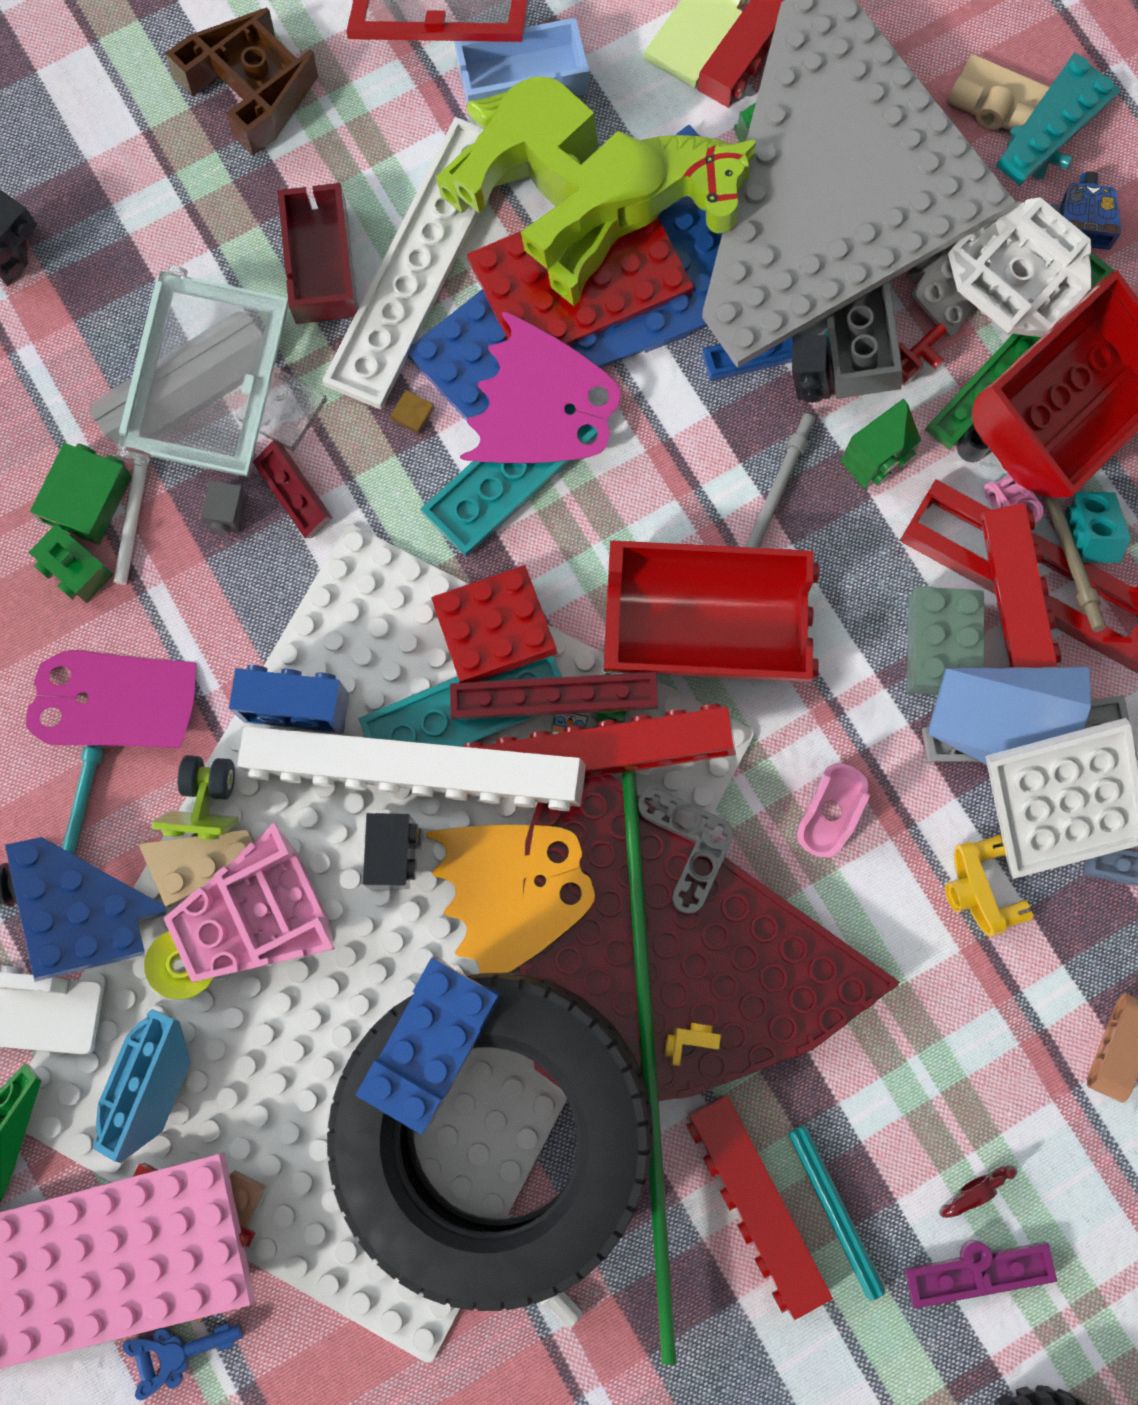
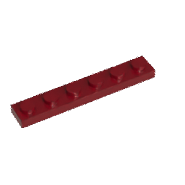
(554, 696)

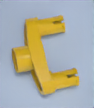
(974, 892)

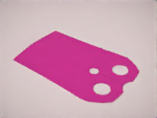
(127, 705)

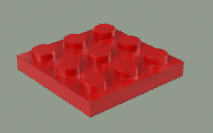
(494, 625)

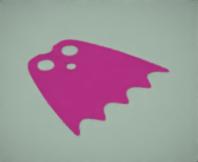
(529, 400)

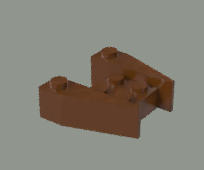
(254, 67)

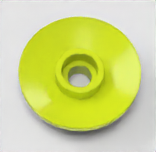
(161, 973)

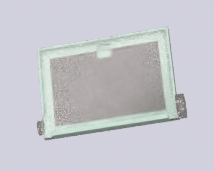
(201, 374)

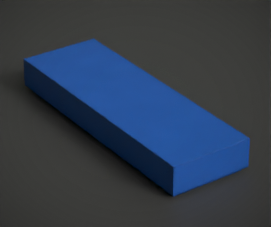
(721, 366)

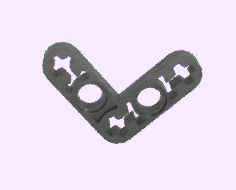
(702, 847)

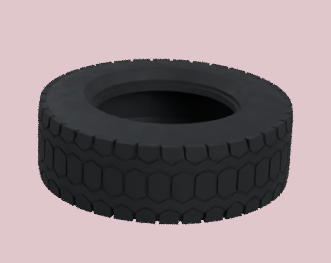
(517, 1259)

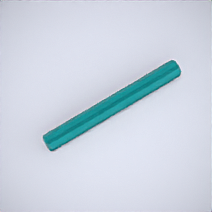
(837, 1213)

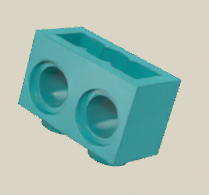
(1098, 527)

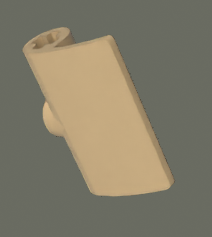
(995, 94)

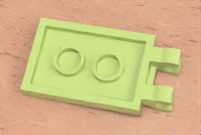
(692, 36)

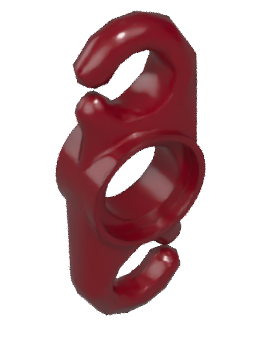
(978, 1191)

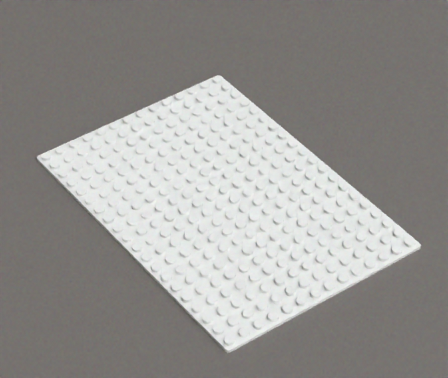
(279, 1034)

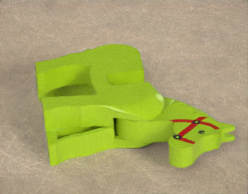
(597, 193)

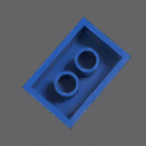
(289, 699)

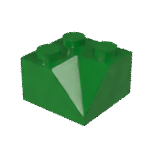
(882, 446)

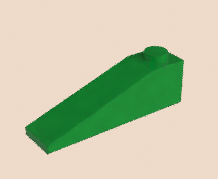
(16, 1106)

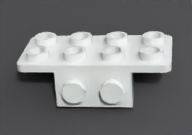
(48, 1012)

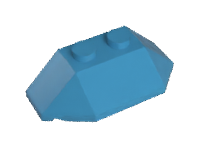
(141, 1086)

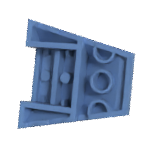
(1008, 707)

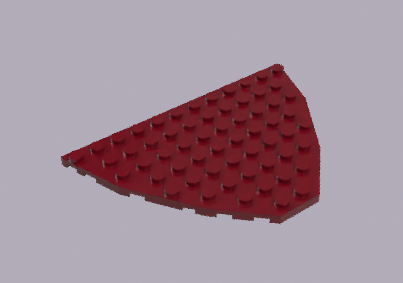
(737, 964)

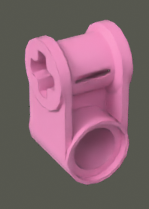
(1008, 493)

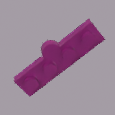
(980, 1273)

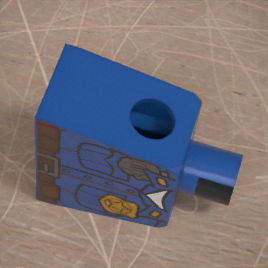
(1093, 210)

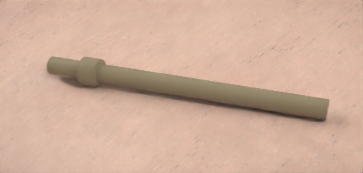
(1087, 596)

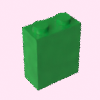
(81, 492)

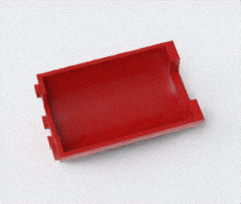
(710, 611)

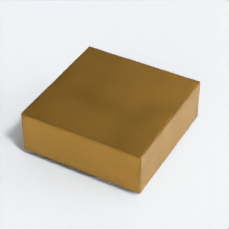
(412, 412)

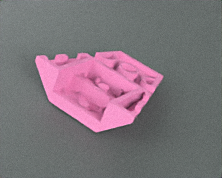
(251, 913)

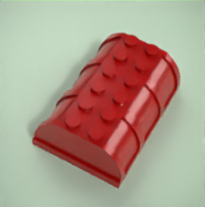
(1068, 395)

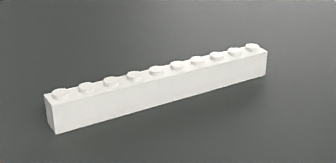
(413, 766)

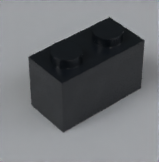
(811, 367)

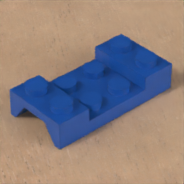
(428, 1046)

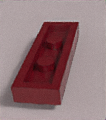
(292, 489)

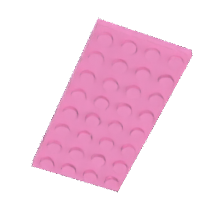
(120, 1260)

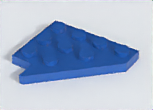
(73, 911)

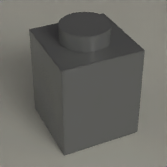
(224, 507)

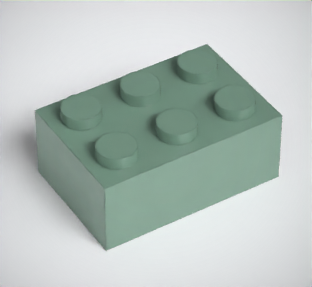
(942, 634)

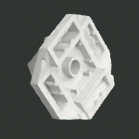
(1042, 250)

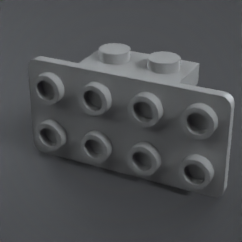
(938, 292)

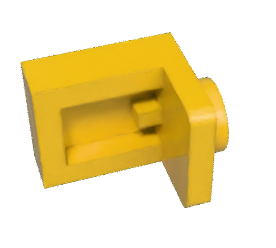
(698, 1035)

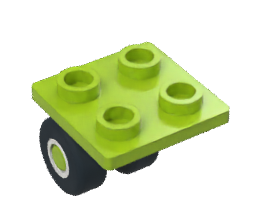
(201, 782)

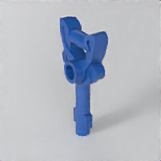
(173, 1355)

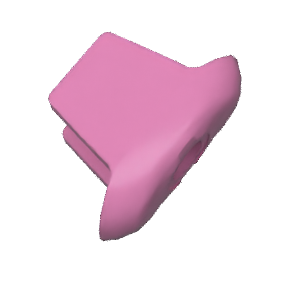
(850, 791)

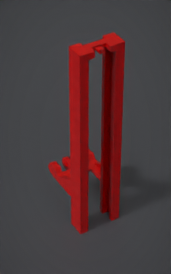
(977, 569)

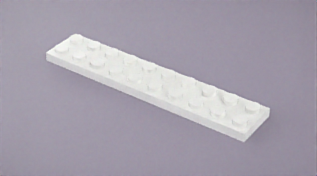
(404, 284)

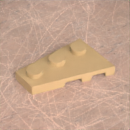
(190, 862)

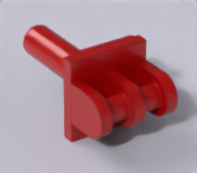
(923, 349)

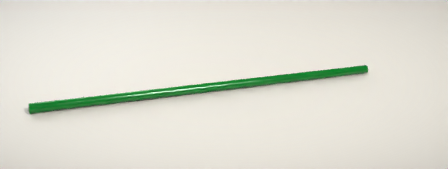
(648, 1062)

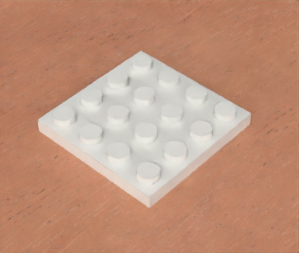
(1066, 797)

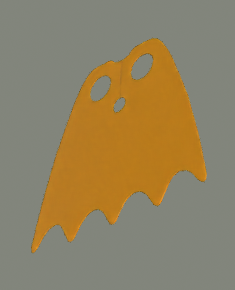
(488, 878)

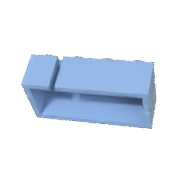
(546, 51)

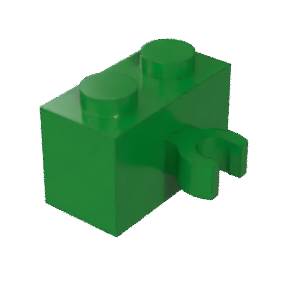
(71, 563)

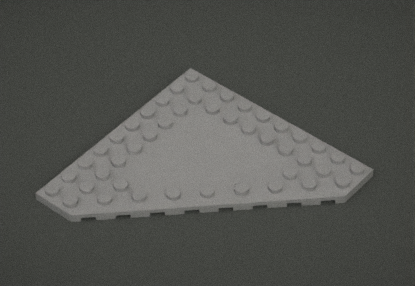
(845, 181)

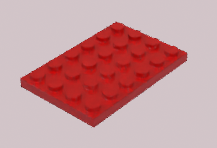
(631, 281)

